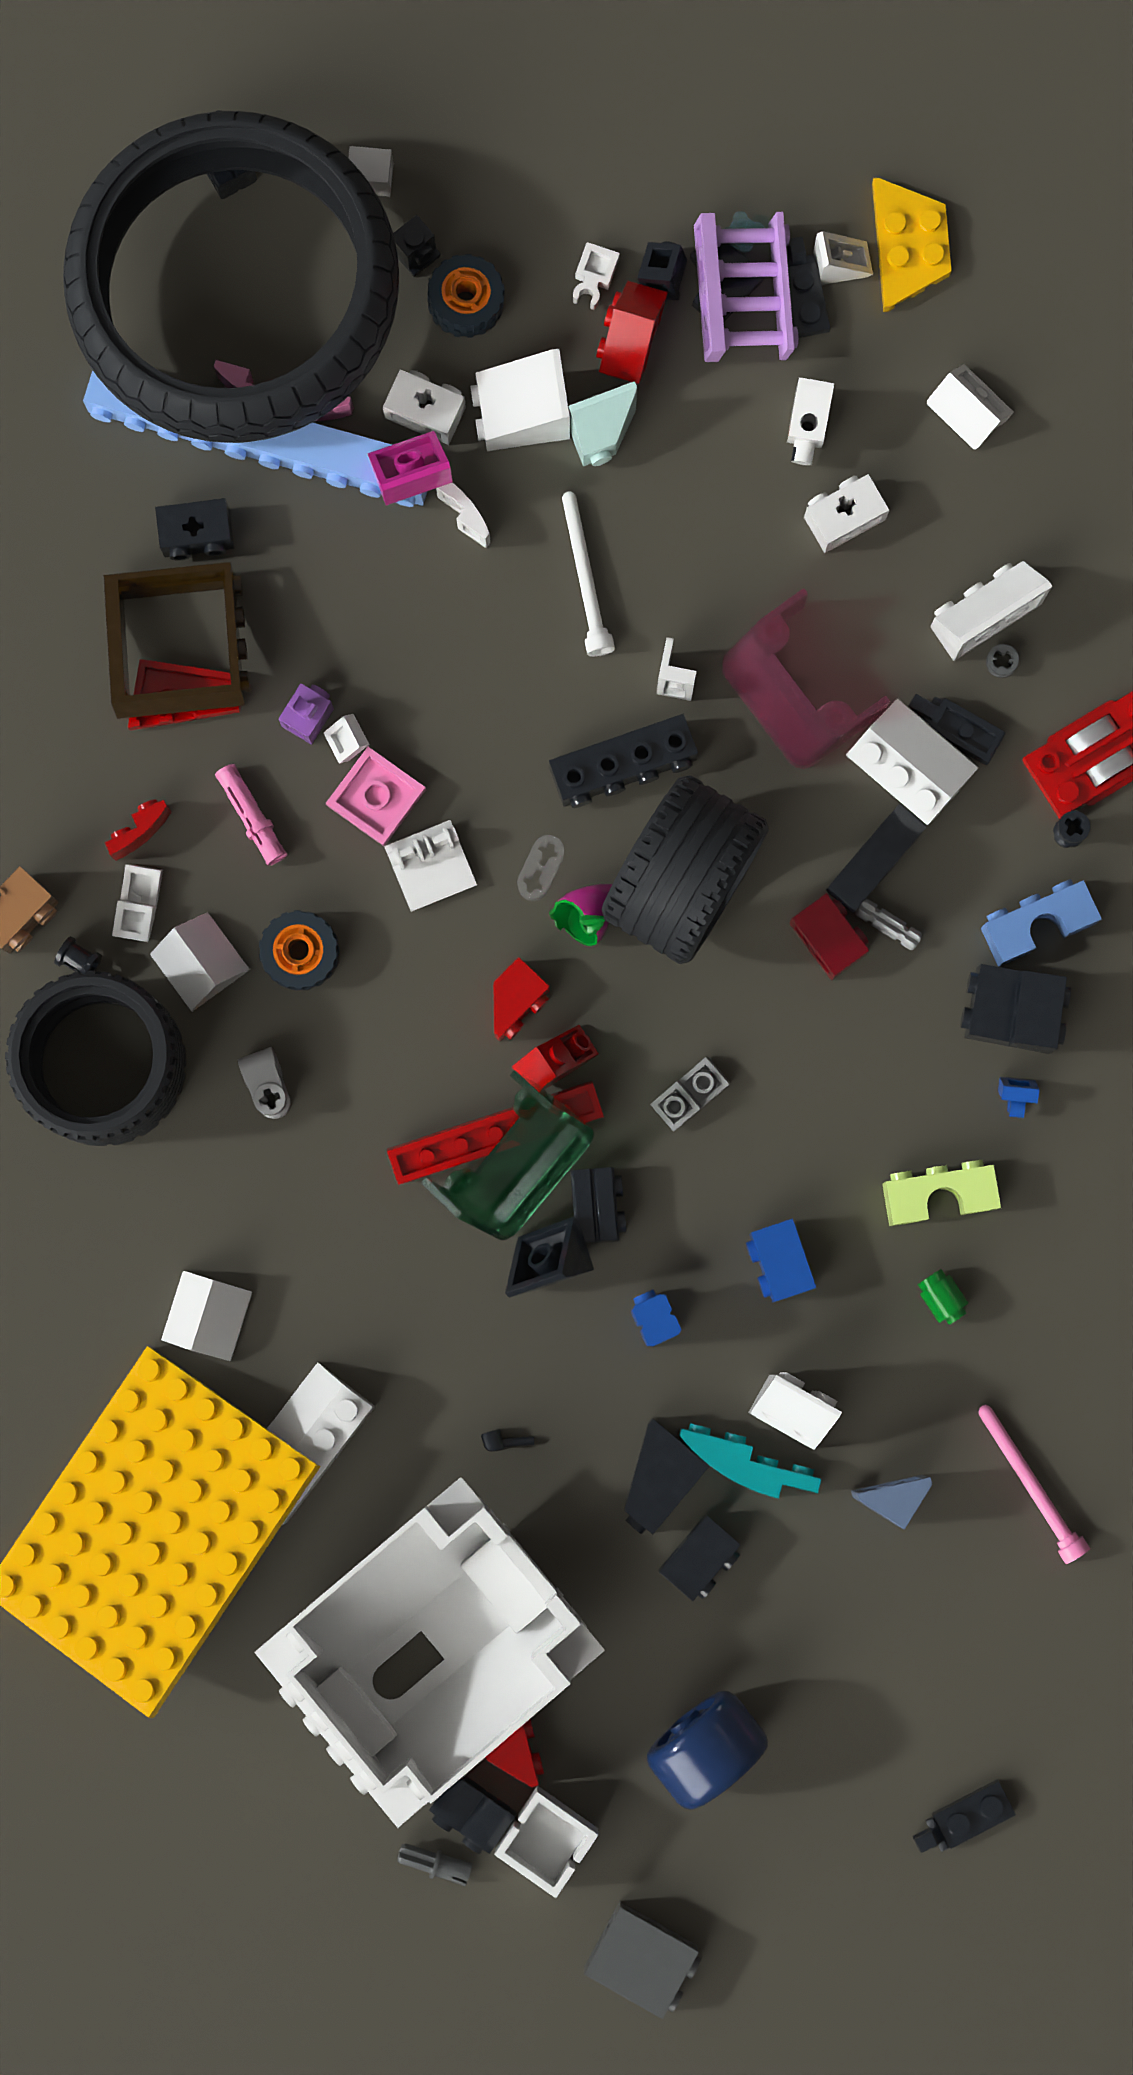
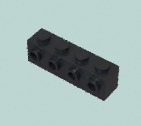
(623, 760)

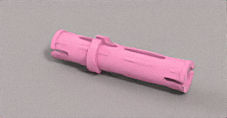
(258, 827)

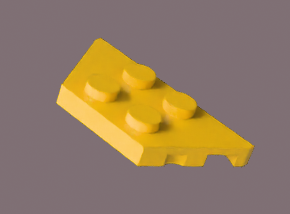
(909, 241)

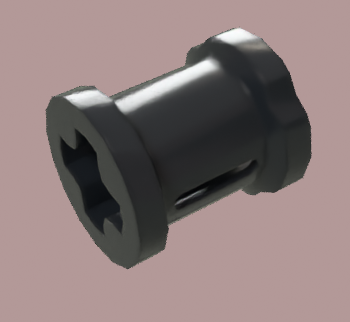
(1081, 831)
(77, 957)

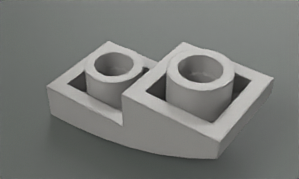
(690, 1093)

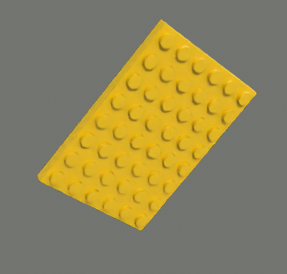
(151, 1531)

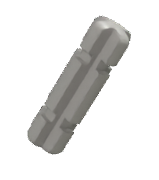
(889, 924)

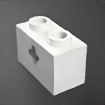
(415, 389)
(837, 528)

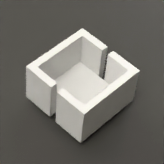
(545, 1841)

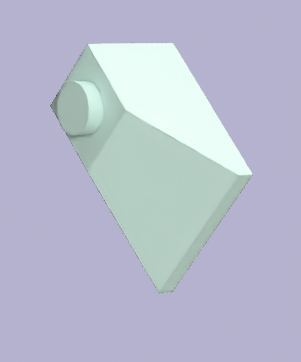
(601, 423)

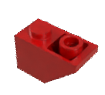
(515, 995)
(557, 1057)
(516, 1756)

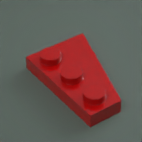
(162, 677)

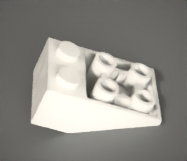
(795, 1411)

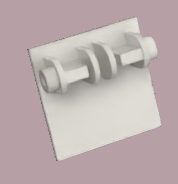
(430, 865)

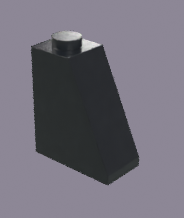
(660, 1479)

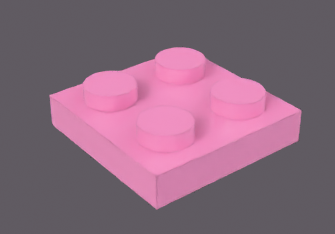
(376, 796)

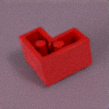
(632, 326)

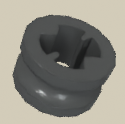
(1002, 649)

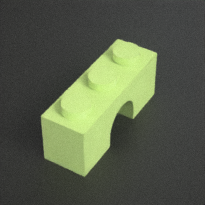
(972, 1186)

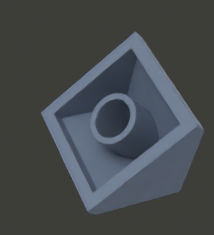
(895, 1499)

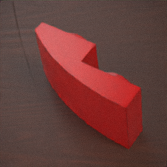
(148, 819)

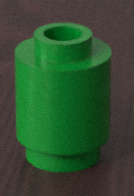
(943, 1297)

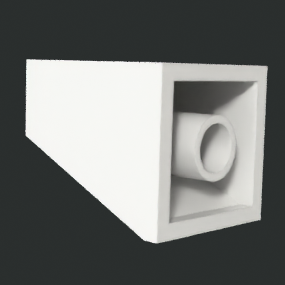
(522, 402)

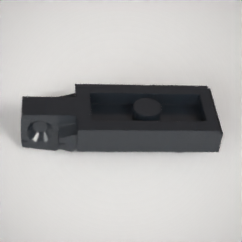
(806, 291)
(959, 727)
(965, 1818)

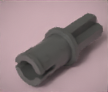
(435, 1864)

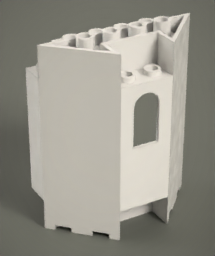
(484, 1608)

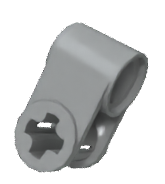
(264, 1076)

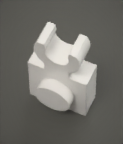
(595, 271)

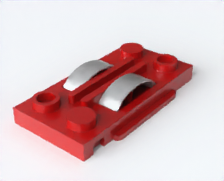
(1086, 757)

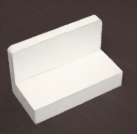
(969, 406)
(673, 680)

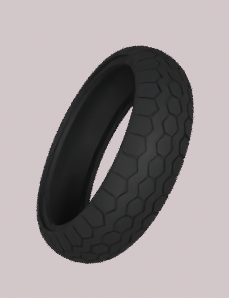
(205, 146)

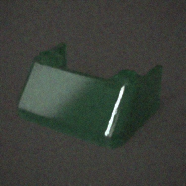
(520, 1167)

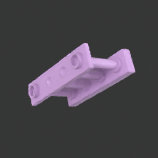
(715, 305)

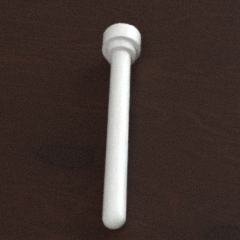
(598, 639)

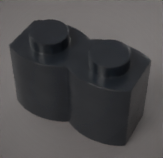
(473, 1814)

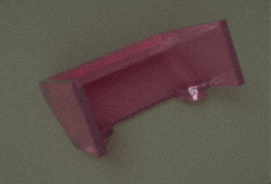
(779, 703)

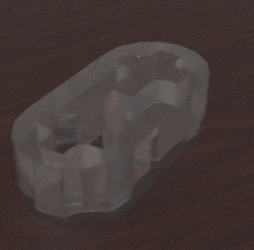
(533, 864)

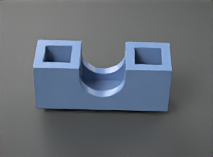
(1067, 907)

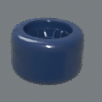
(707, 1750)

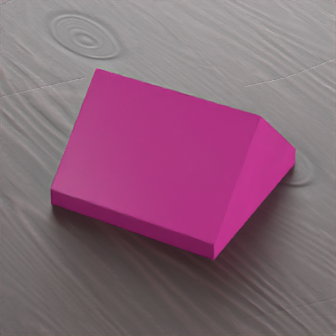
(410, 467)

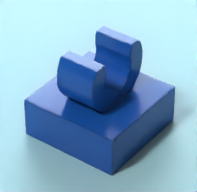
(1018, 1093)

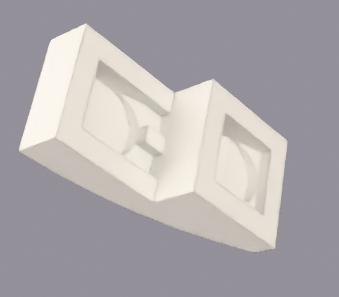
(470, 519)
(137, 903)

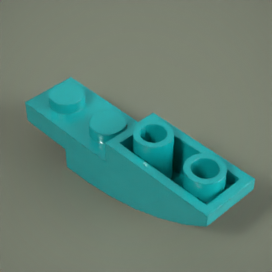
(732, 1459)

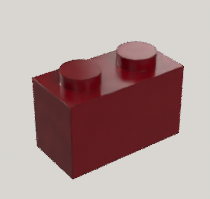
(830, 935)

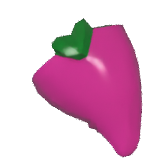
(582, 913)

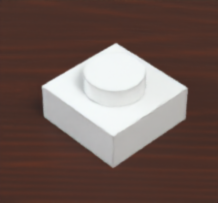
(346, 738)

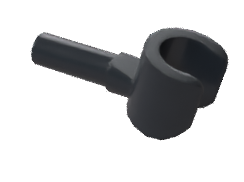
(493, 1441)

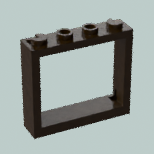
(169, 582)

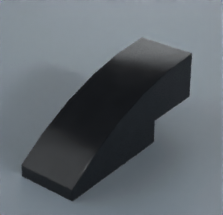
(876, 858)

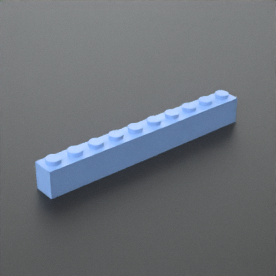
(308, 451)

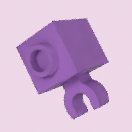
(306, 712)

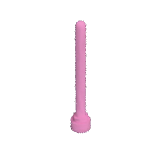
(1069, 1543)

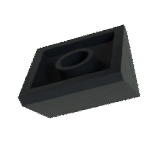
(548, 1257)

